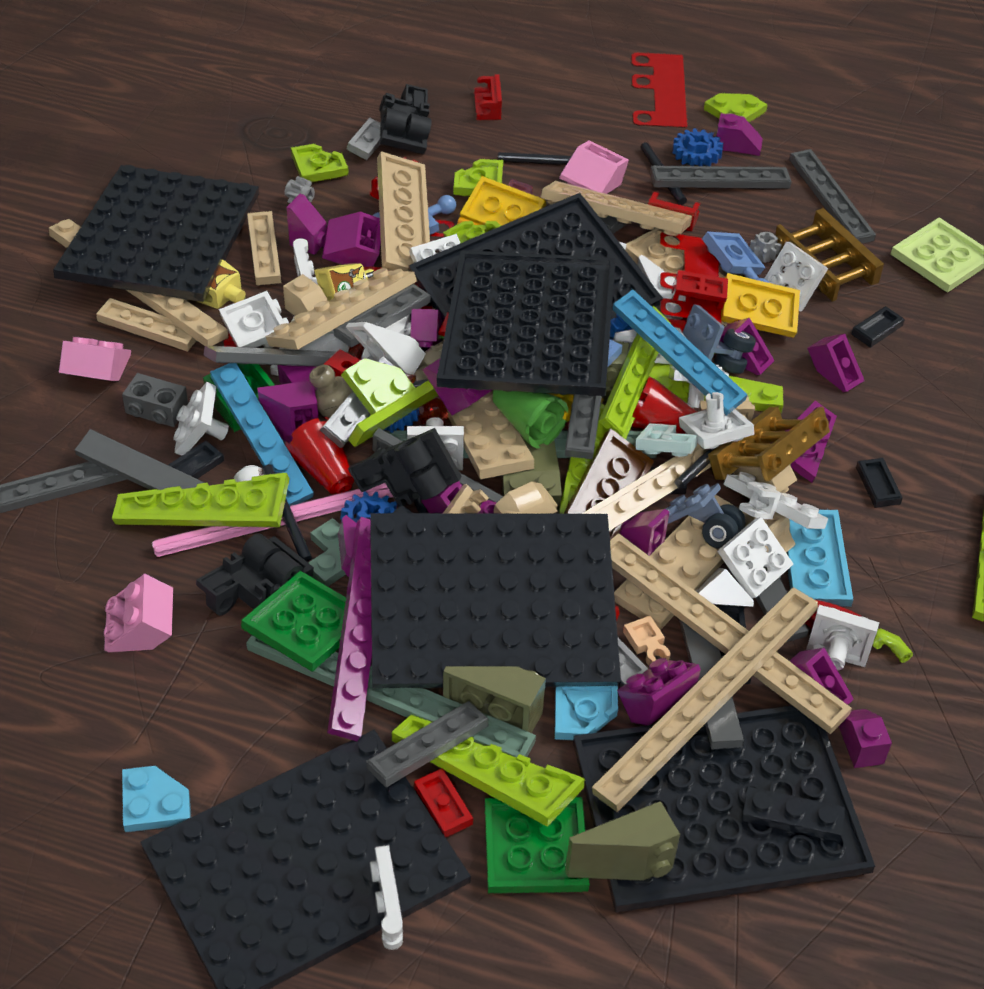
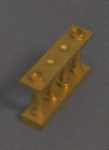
(847, 247)
(771, 457)

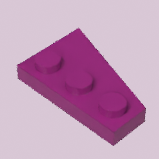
(808, 462)

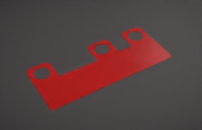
(668, 89)
(698, 261)

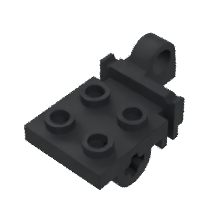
(406, 119)
(409, 469)
(252, 575)

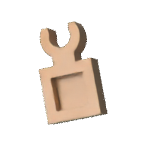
(646, 638)

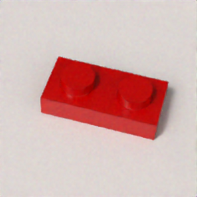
(443, 802)

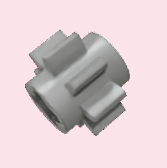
(297, 187)
(765, 246)

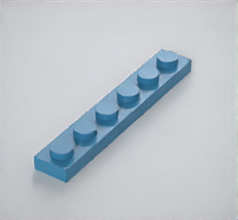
(678, 350)
(259, 429)

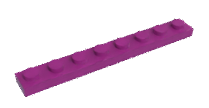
(355, 643)

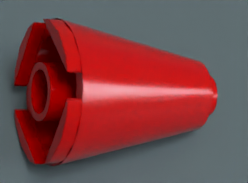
(659, 406)
(320, 457)

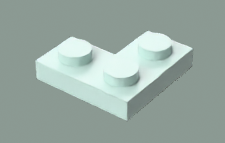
(663, 438)

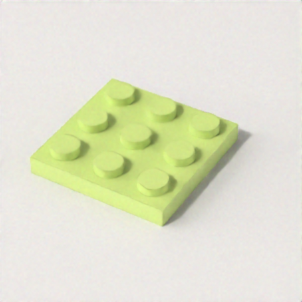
(941, 254)

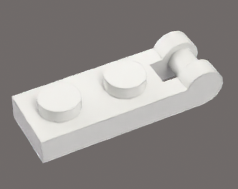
(301, 259)
(387, 898)

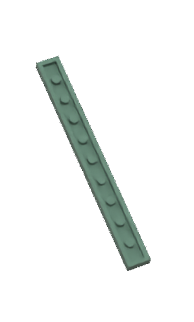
(410, 701)

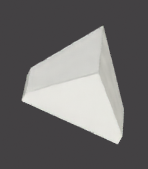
(724, 590)

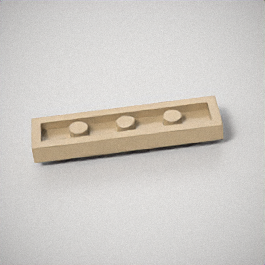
(264, 248)
(144, 324)

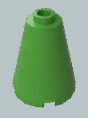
(534, 415)

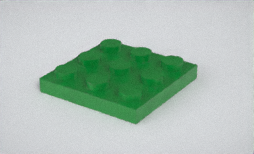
(300, 620)
(526, 853)

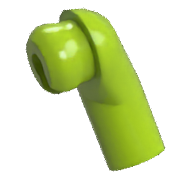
(894, 642)

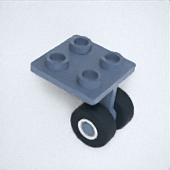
(705, 334)
(720, 522)

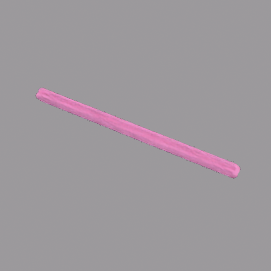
(219, 533)

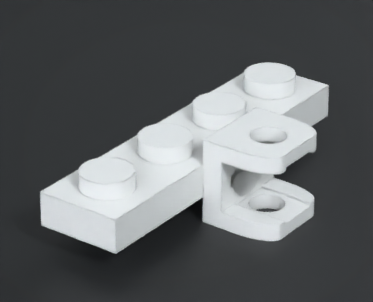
(767, 500)

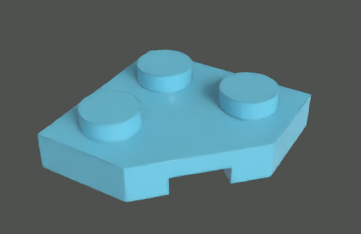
(583, 709)
(152, 799)

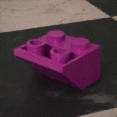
(353, 239)
(289, 406)
(657, 689)

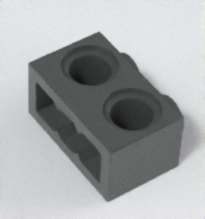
(154, 399)

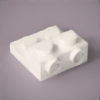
(252, 320)

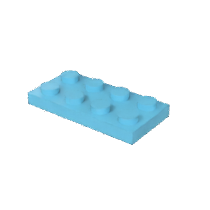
(820, 562)

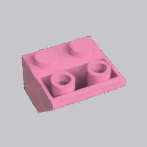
(595, 168)
(93, 358)
(139, 616)

